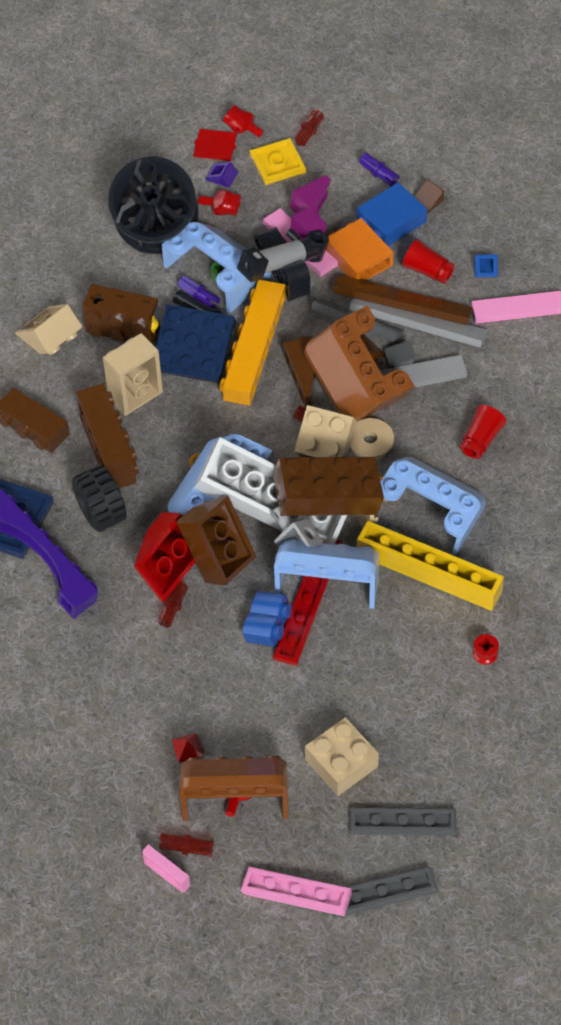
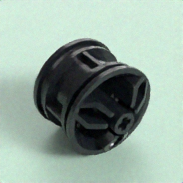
(152, 203)

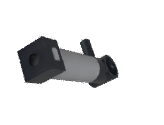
(256, 263)

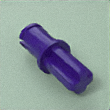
(379, 169)
(198, 291)

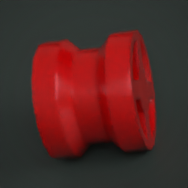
(484, 655)

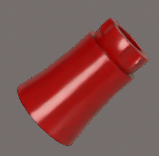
(428, 262)
(482, 431)

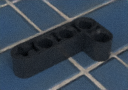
(294, 276)

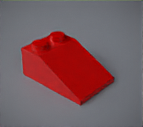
(164, 555)

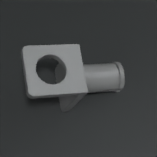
(291, 529)

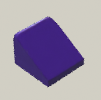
(222, 174)

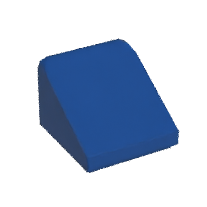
(486, 265)

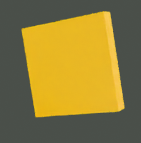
(277, 161)

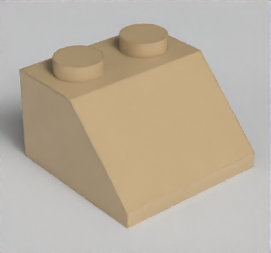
(50, 329)

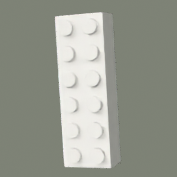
(252, 488)

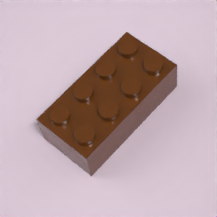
(106, 435)
(328, 486)

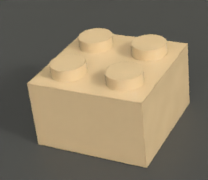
(325, 433)
(341, 756)

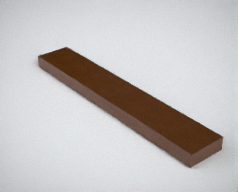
(403, 300)

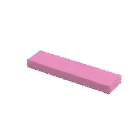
(282, 222)
(516, 307)
(296, 891)

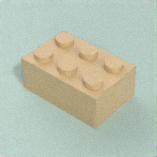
(133, 373)

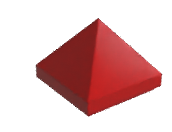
(187, 747)

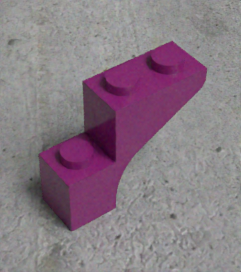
(306, 204)

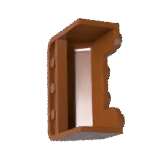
(349, 370)
(233, 778)

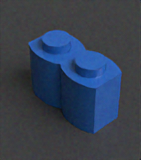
(266, 619)

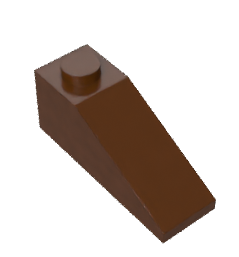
(300, 368)

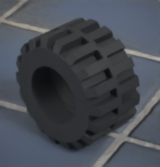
(99, 498)

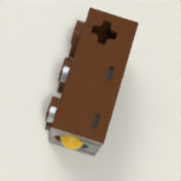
(120, 314)

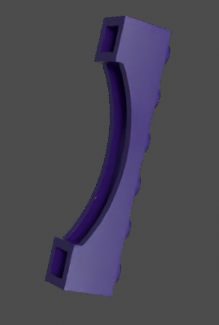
(75, 590)

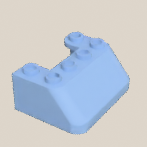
(221, 249)
(189, 497)
(461, 500)
(329, 562)

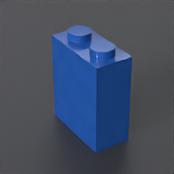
(393, 213)

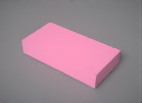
(166, 869)

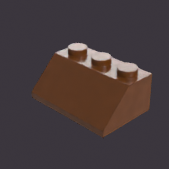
(216, 540)

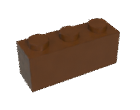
(32, 420)

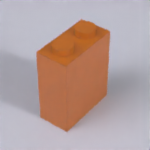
(359, 251)

